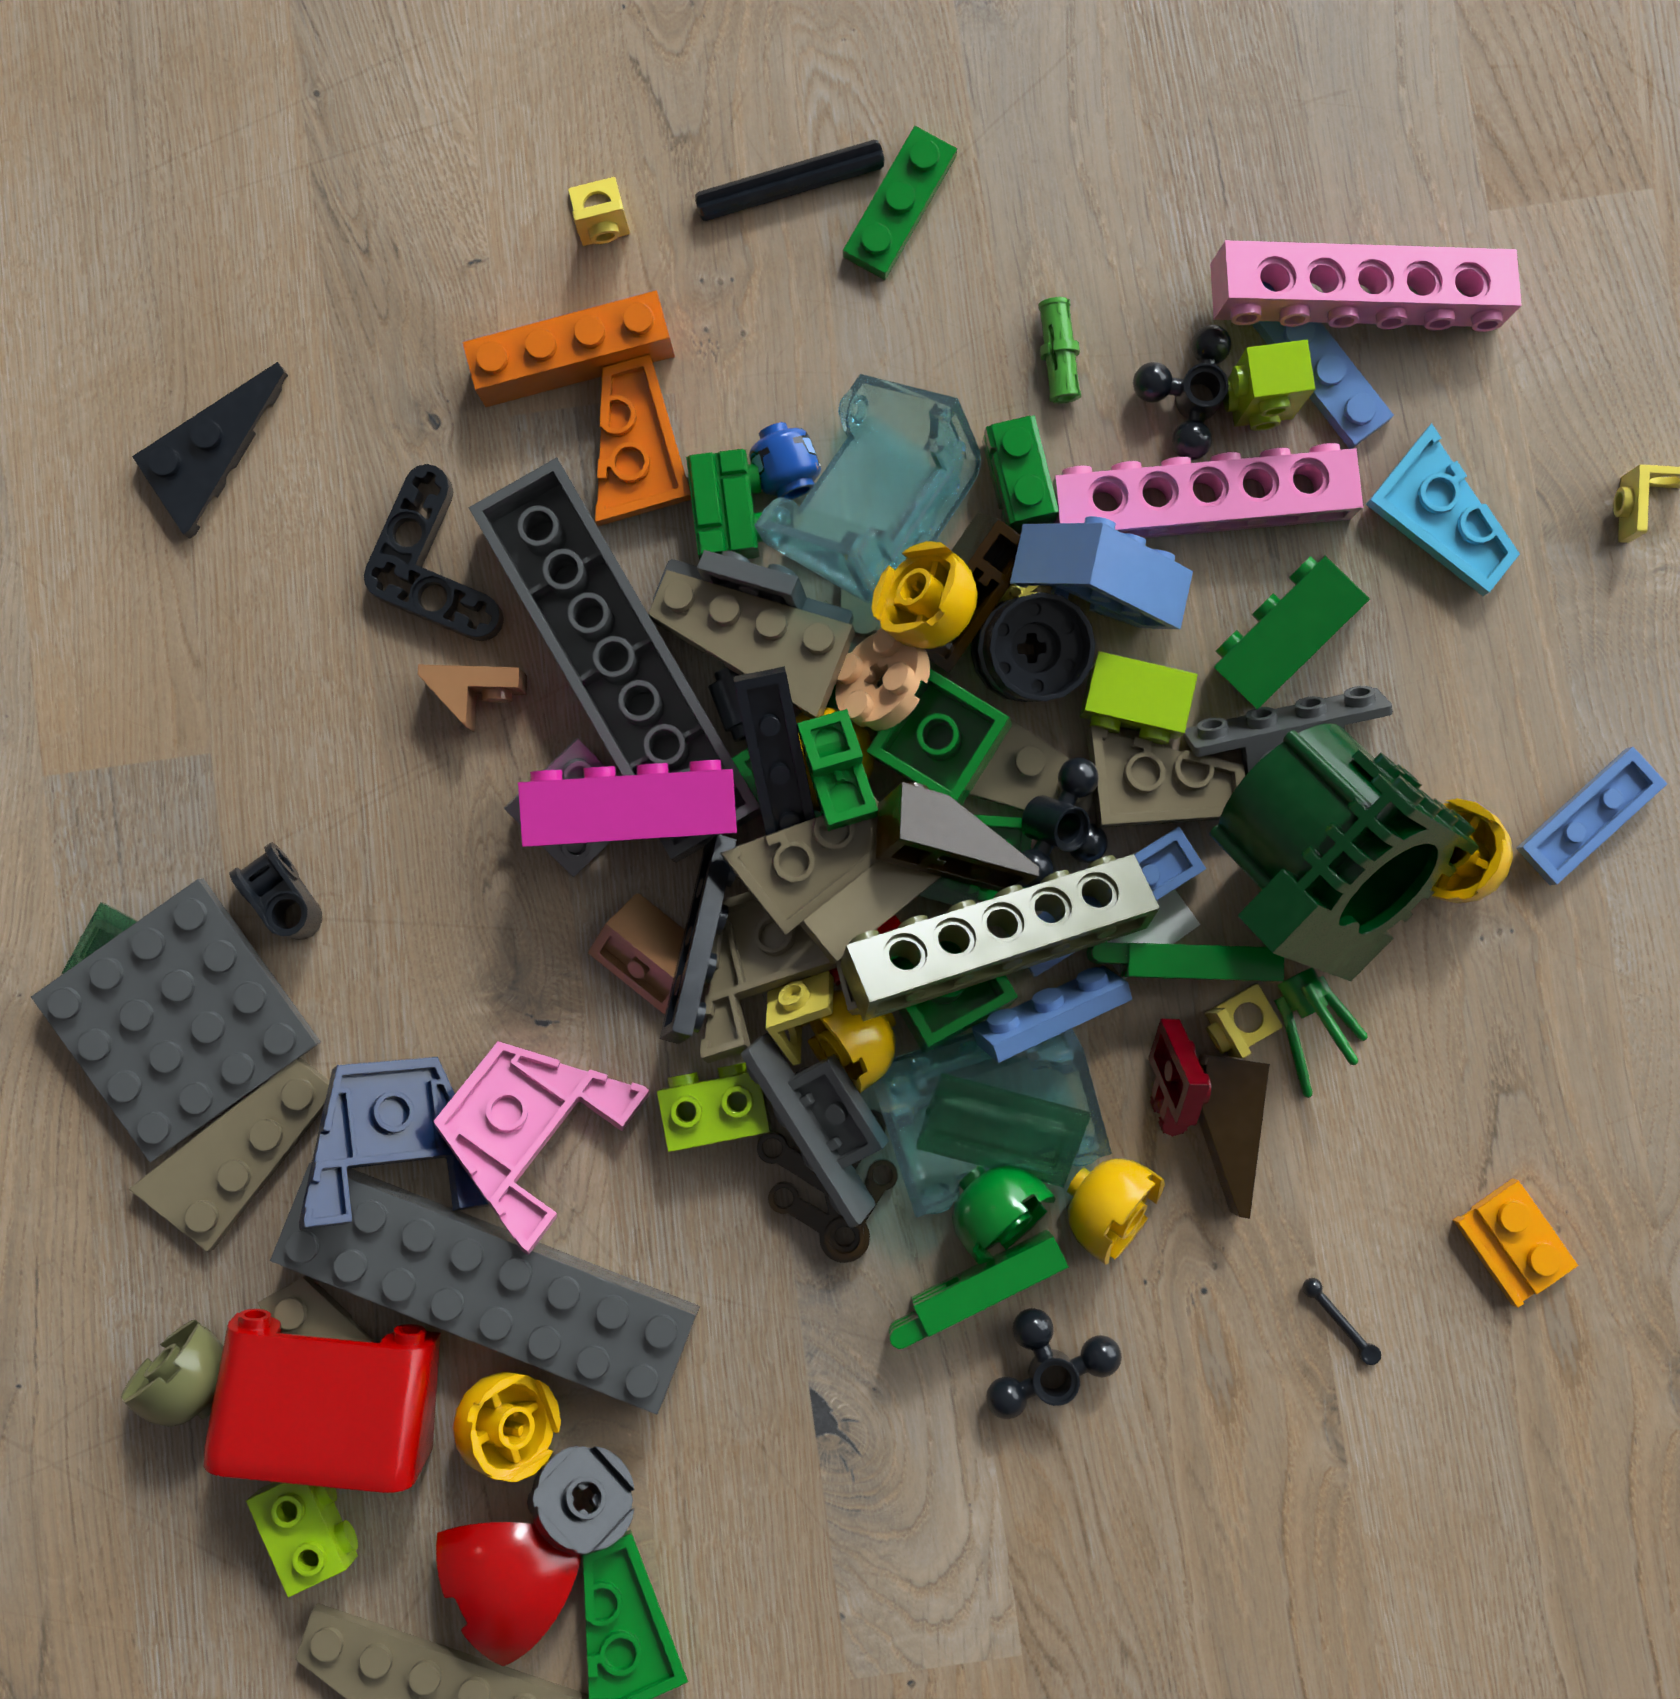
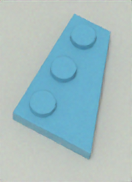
(1443, 516)

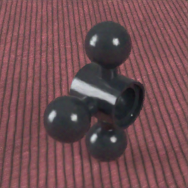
(1155, 382)
(1062, 823)
(1034, 1331)

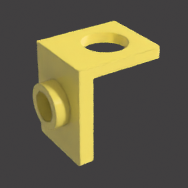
(599, 222)
(1633, 497)
(796, 1005)
(1228, 1036)

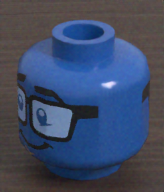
(785, 461)

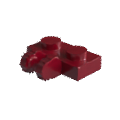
(1180, 1081)

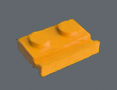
(1515, 1242)

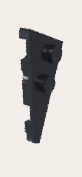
(196, 456)

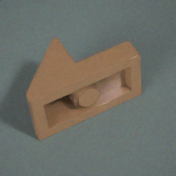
(460, 685)

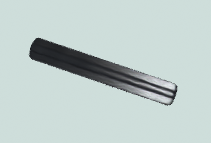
(789, 180)

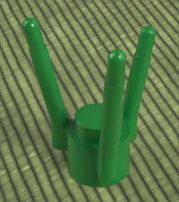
(1308, 995)

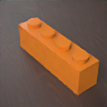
(566, 348)

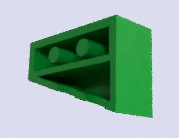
(1289, 630)

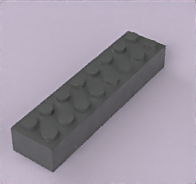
(602, 634)
(487, 1290)

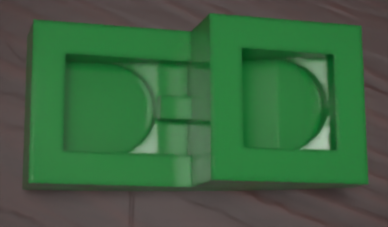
(837, 770)

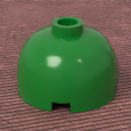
(997, 1208)

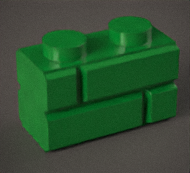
(1020, 473)
(724, 502)

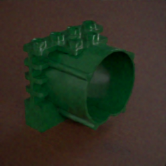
(1335, 848)

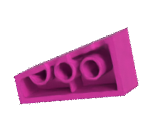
(627, 806)

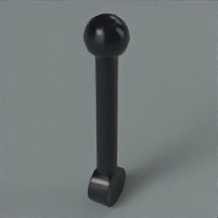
(1367, 1352)

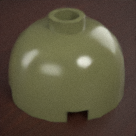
(179, 1379)

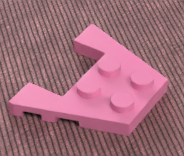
(510, 1114)

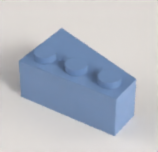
(1106, 569)

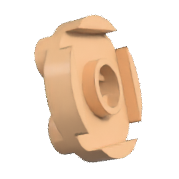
(895, 698)

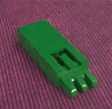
(1190, 961)
(978, 1288)

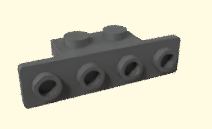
(770, 583)
(1265, 728)
(825, 1121)

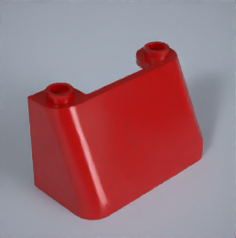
(323, 1407)

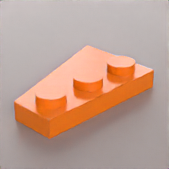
(638, 449)

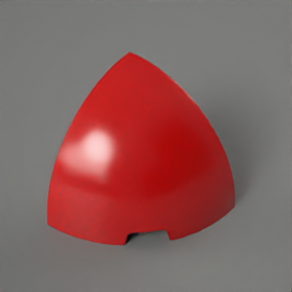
(504, 1584)

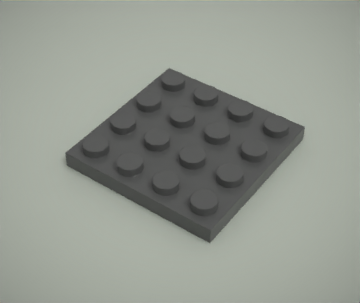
(175, 1019)

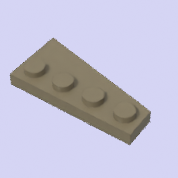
(756, 635)
(228, 1163)

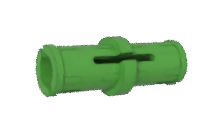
(1059, 350)

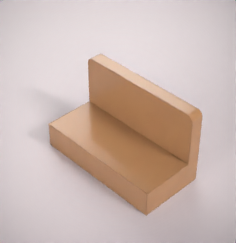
(641, 949)

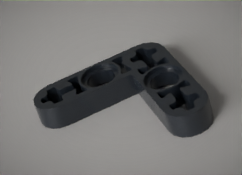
(409, 561)

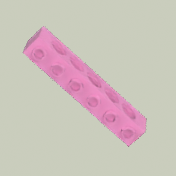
(1483, 274)
(1331, 470)

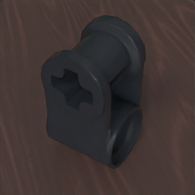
(274, 885)

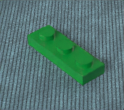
(899, 202)

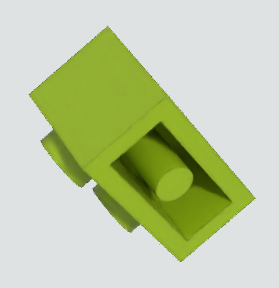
(1270, 384)
(1138, 697)
(712, 1109)
(303, 1533)

